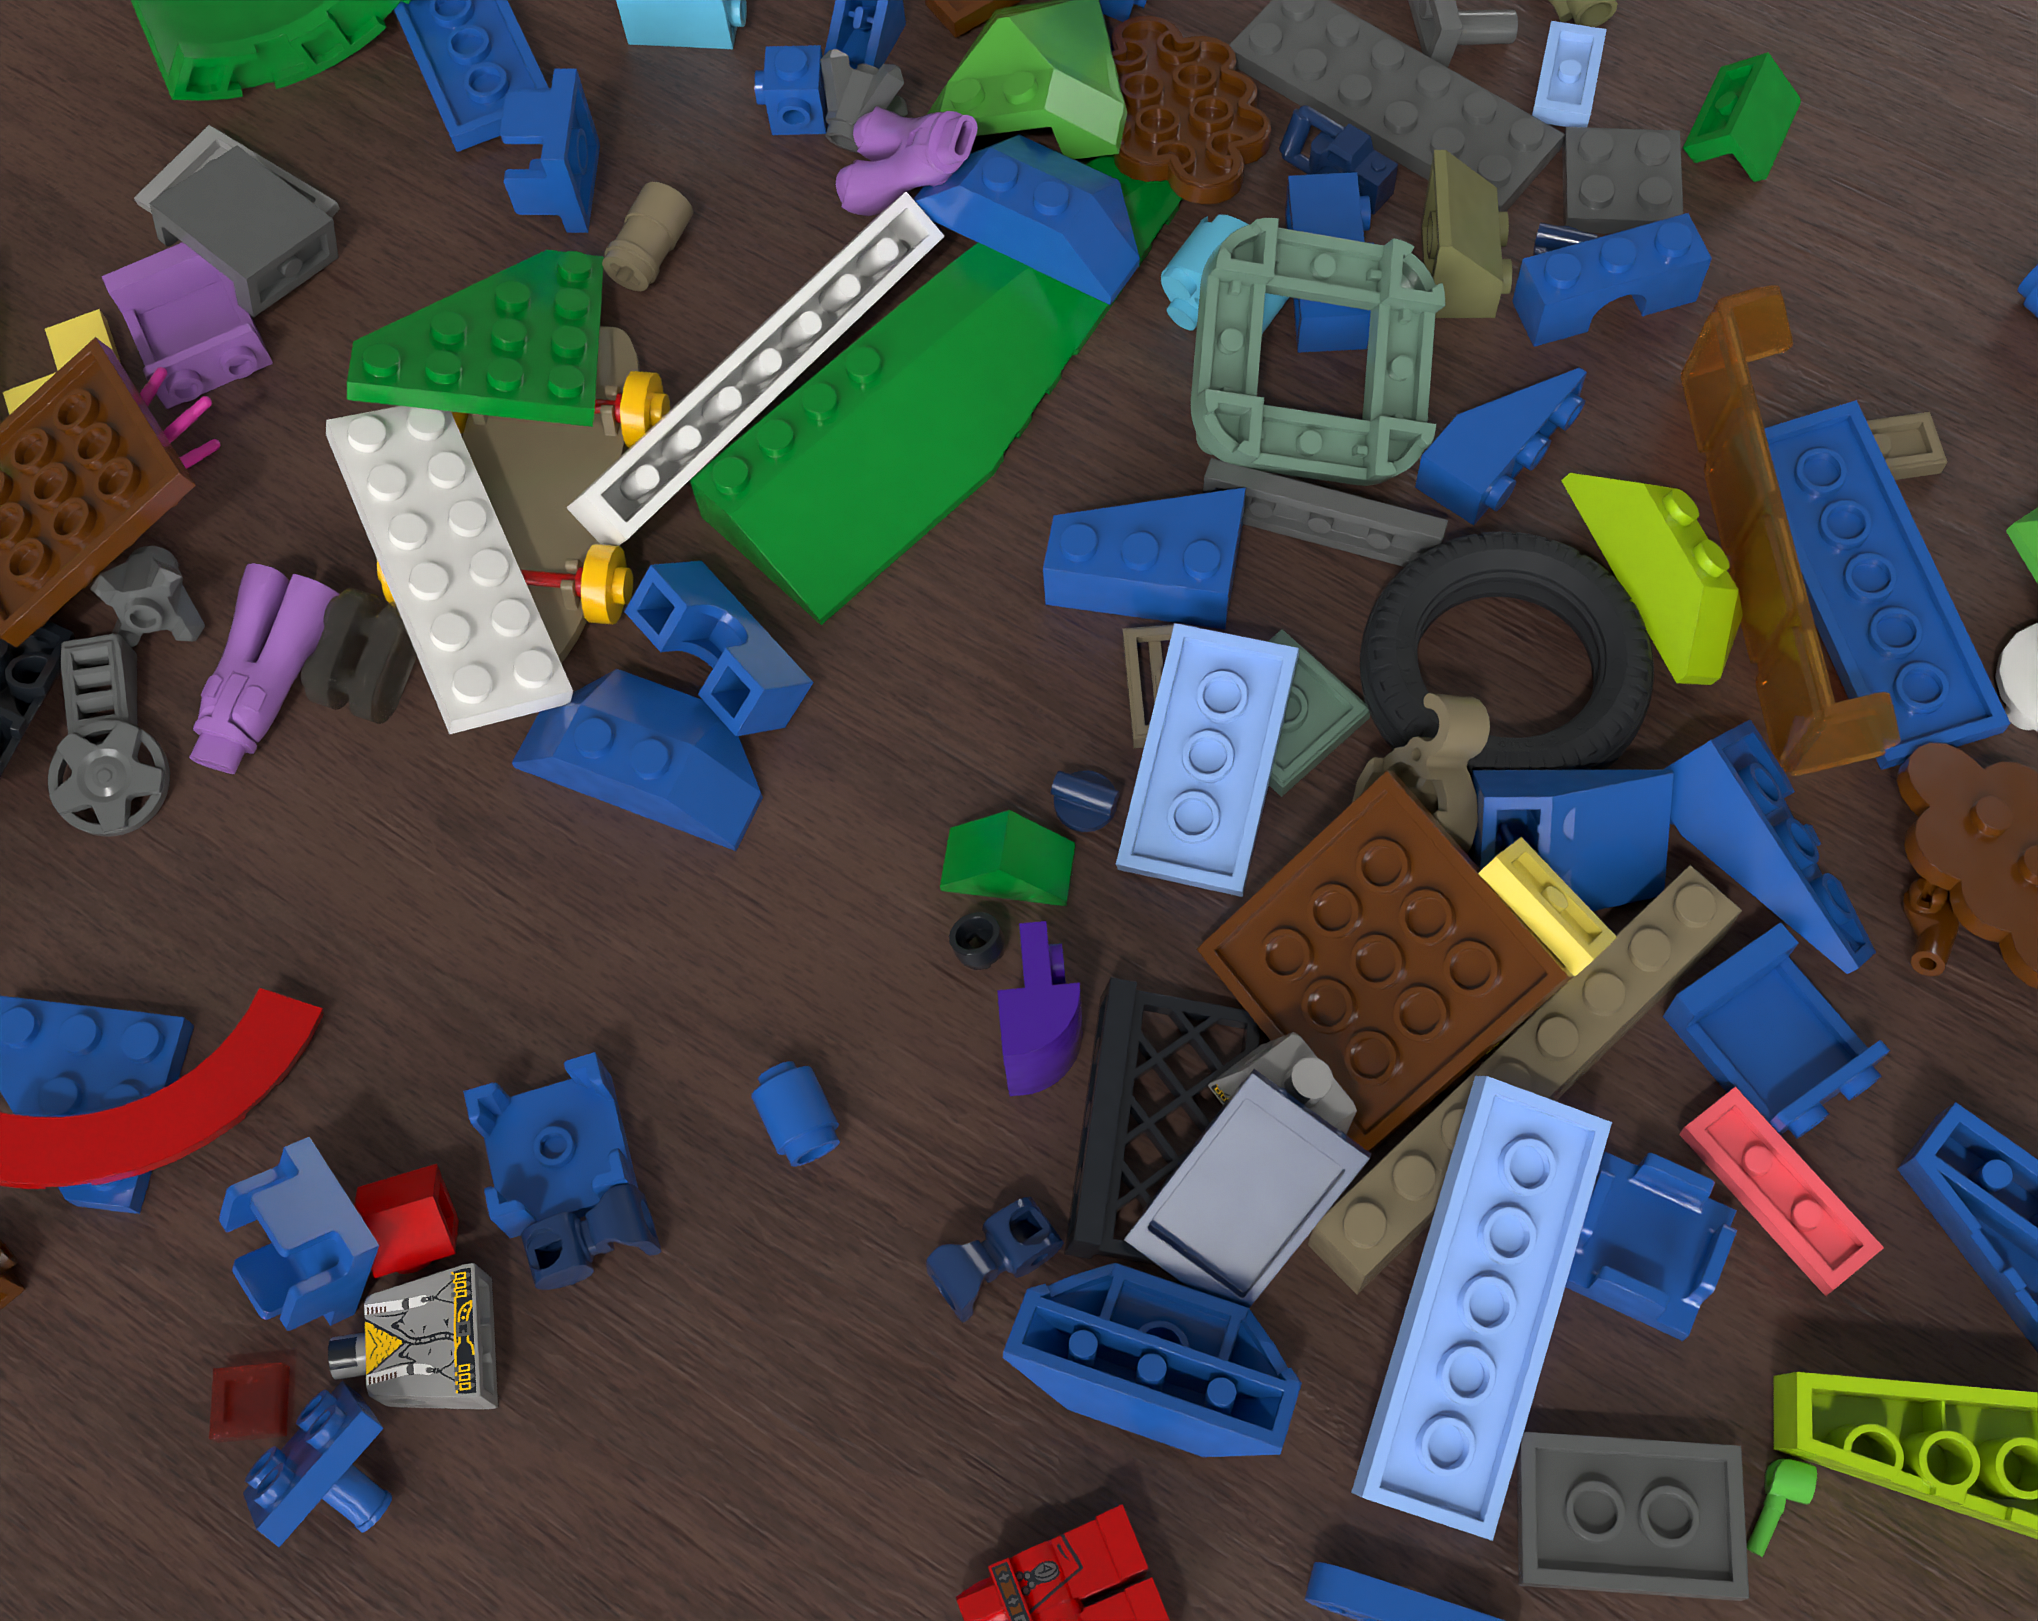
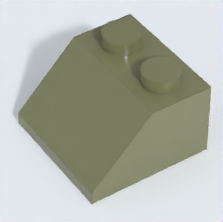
(1464, 239)

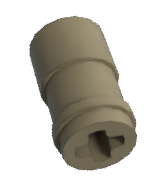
(647, 236)

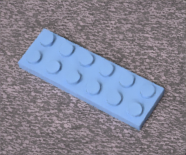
(1482, 1308)

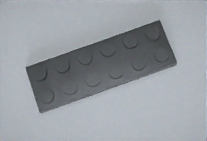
(1393, 94)

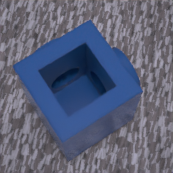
(793, 90)

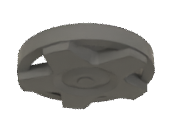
(108, 777)

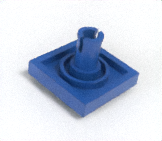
(318, 1467)

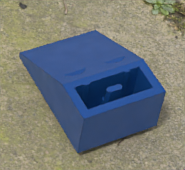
(1590, 826)

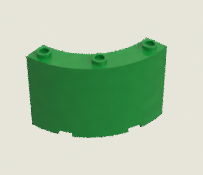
(237, 44)

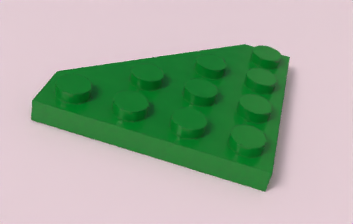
(498, 348)

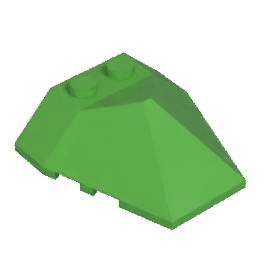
(1040, 71)

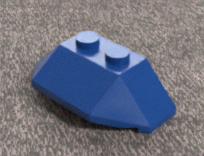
(1041, 214)
(647, 755)
(1156, 1361)

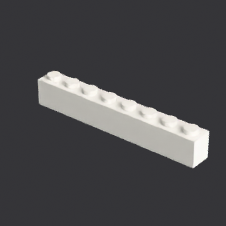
(755, 373)

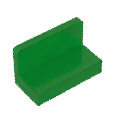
(1745, 115)

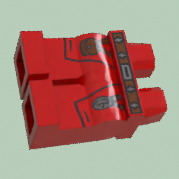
(1064, 1573)

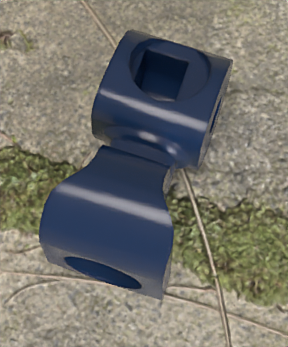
(1015, 1241)
(564, 1246)

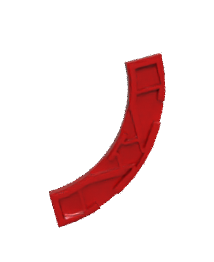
(170, 1121)

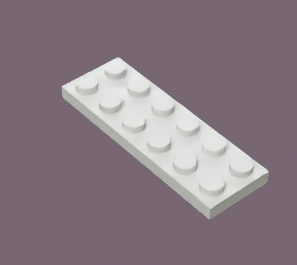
(448, 566)

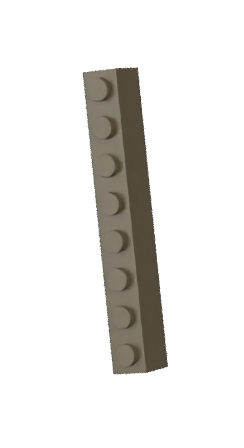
(1541, 1057)

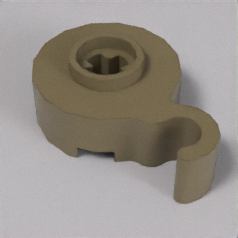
(1438, 766)

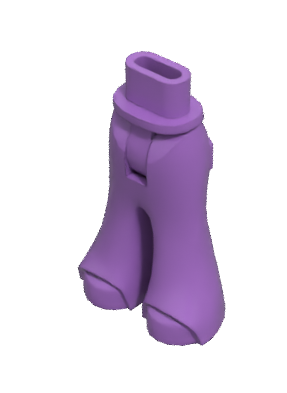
(902, 156)
(268, 643)

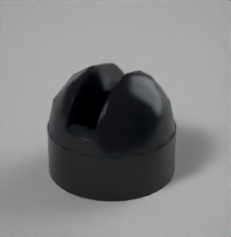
(987, 932)

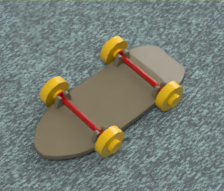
(541, 468)

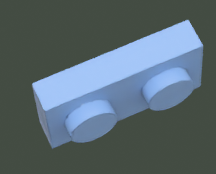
(1569, 74)

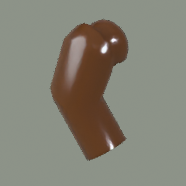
(1933, 926)

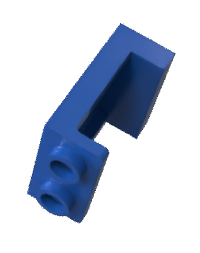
(1773, 1035)

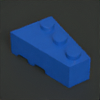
(1149, 558)
(1986, 1203)

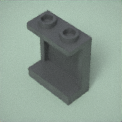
(247, 227)

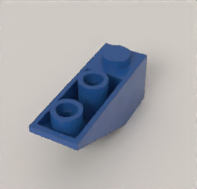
(1488, 446)

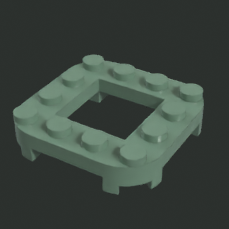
(1399, 356)

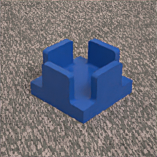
(566, 173)
(317, 1238)
(1652, 1242)

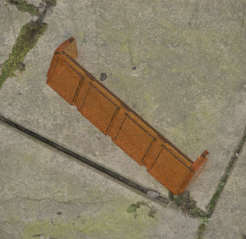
(1777, 623)

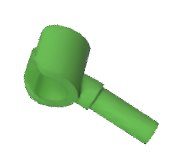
(1783, 1481)

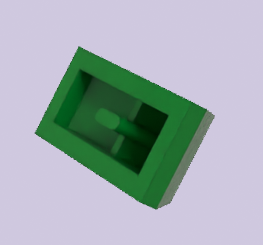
(1008, 860)

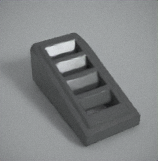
(95, 664)

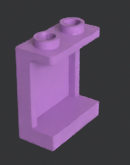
(186, 322)

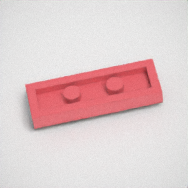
(1781, 1191)

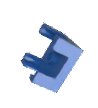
(551, 1145)

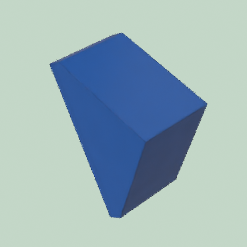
(866, 29)

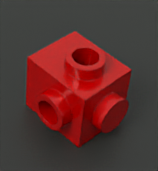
(409, 1220)

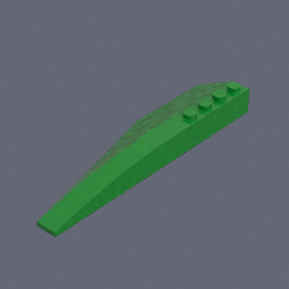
(906, 418)

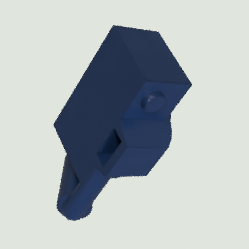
(1339, 151)

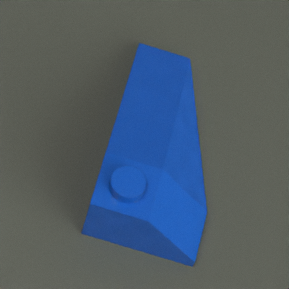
(1736, 814)

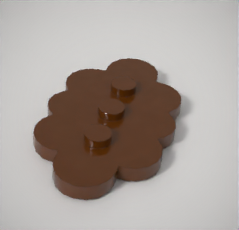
(1186, 111)
(1980, 844)

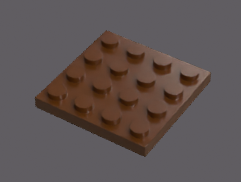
(77, 485)
(1385, 958)

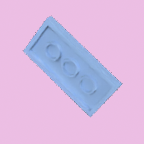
(1208, 759)

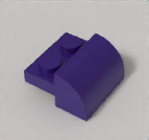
(1042, 1020)

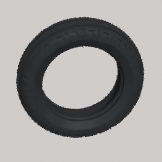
(1527, 570)

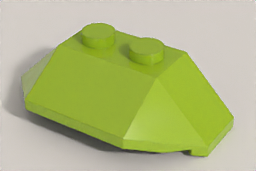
(1666, 569)

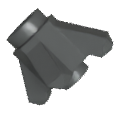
(855, 93)
(149, 596)

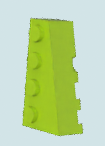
(1926, 1440)

